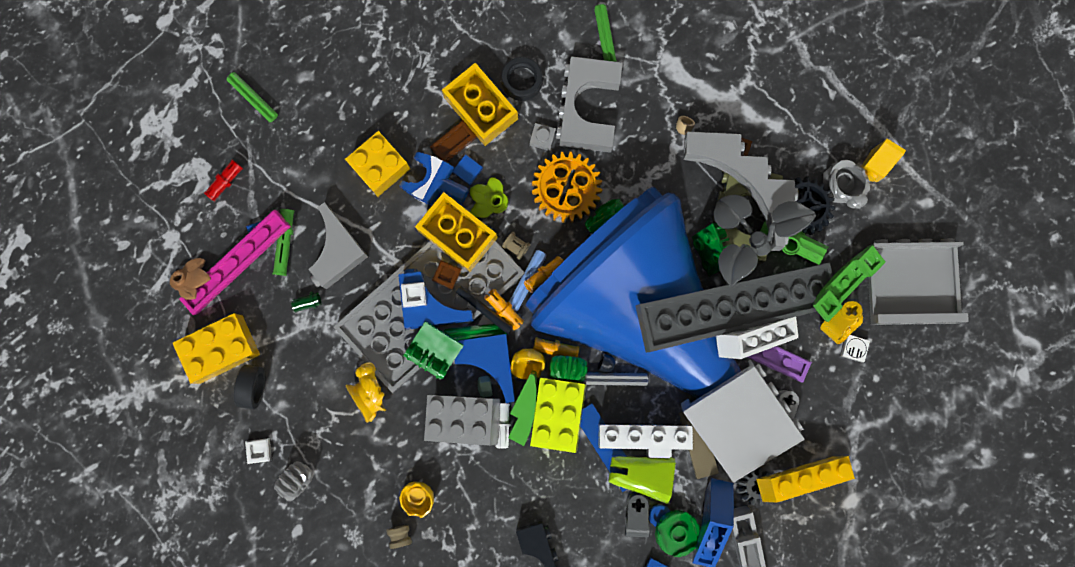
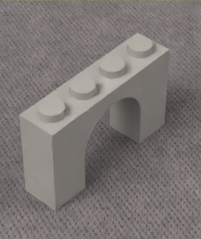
(583, 75)

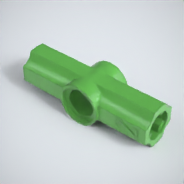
(804, 247)

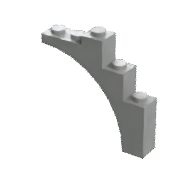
(752, 172)

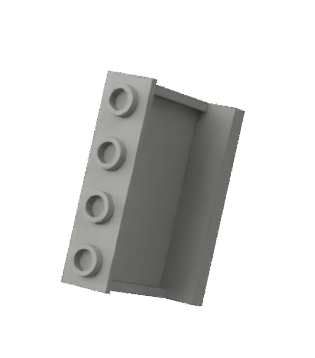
(916, 283)
(744, 422)

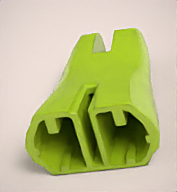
(645, 475)

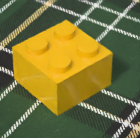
(378, 163)

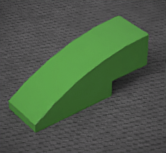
(525, 410)

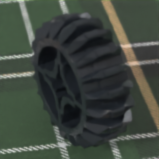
(822, 205)

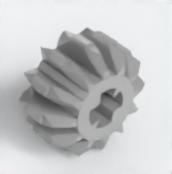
(293, 481)

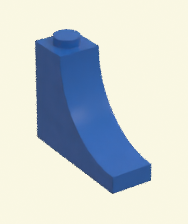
(433, 312)
(491, 355)
(716, 523)

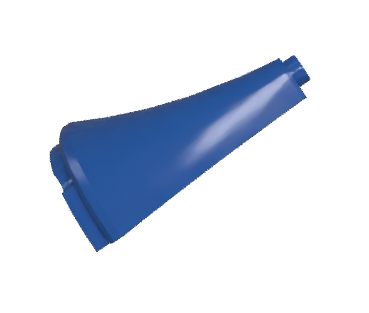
(627, 263)

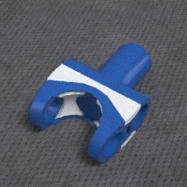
(435, 182)

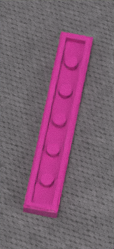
(238, 260)

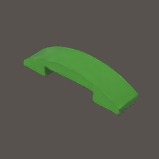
(846, 280)

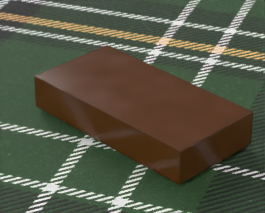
(453, 142)

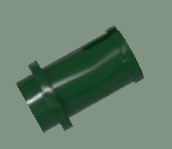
(312, 300)

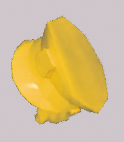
(367, 392)

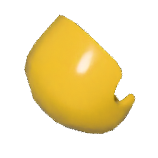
(525, 362)
(417, 499)

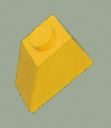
(882, 160)

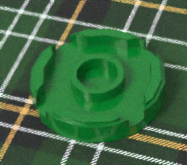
(603, 214)
(677, 533)

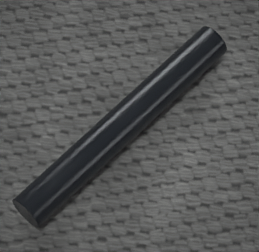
(482, 308)

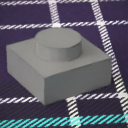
(542, 137)

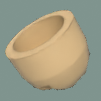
(684, 125)

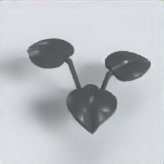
(738, 261)

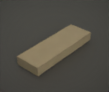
(701, 456)

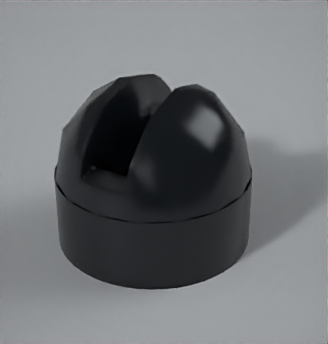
(606, 363)

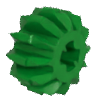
(568, 368)

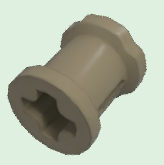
(516, 245)

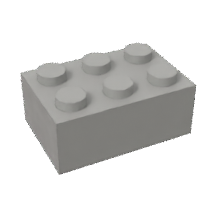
(462, 420)

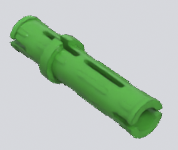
(283, 243)

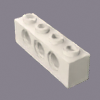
(756, 339)
(645, 436)

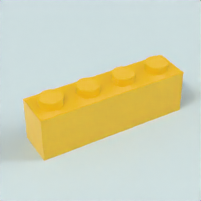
(805, 479)

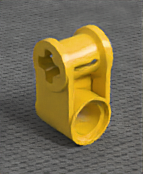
(843, 325)

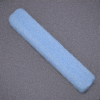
(521, 291)

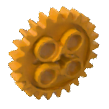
(548, 180)

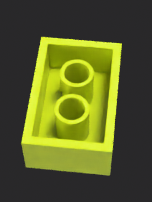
(558, 415)

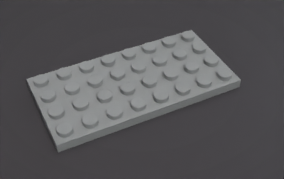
(377, 323)

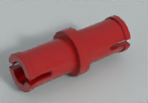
(223, 180)

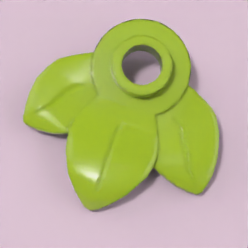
(485, 198)

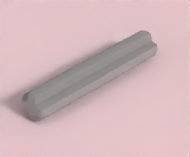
(639, 379)

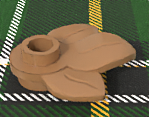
(189, 278)

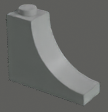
(339, 253)

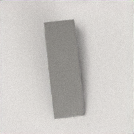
(746, 539)

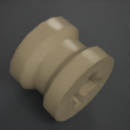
(399, 536)

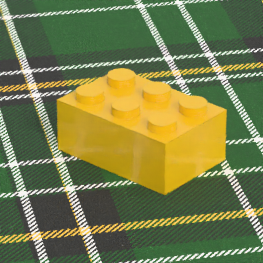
(480, 104)
(456, 232)
(216, 348)

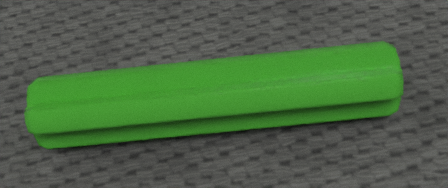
(605, 33)
(252, 97)

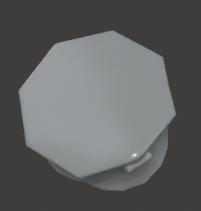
(847, 183)

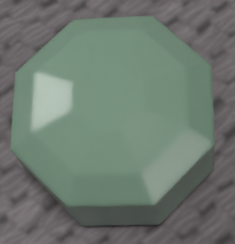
(484, 386)

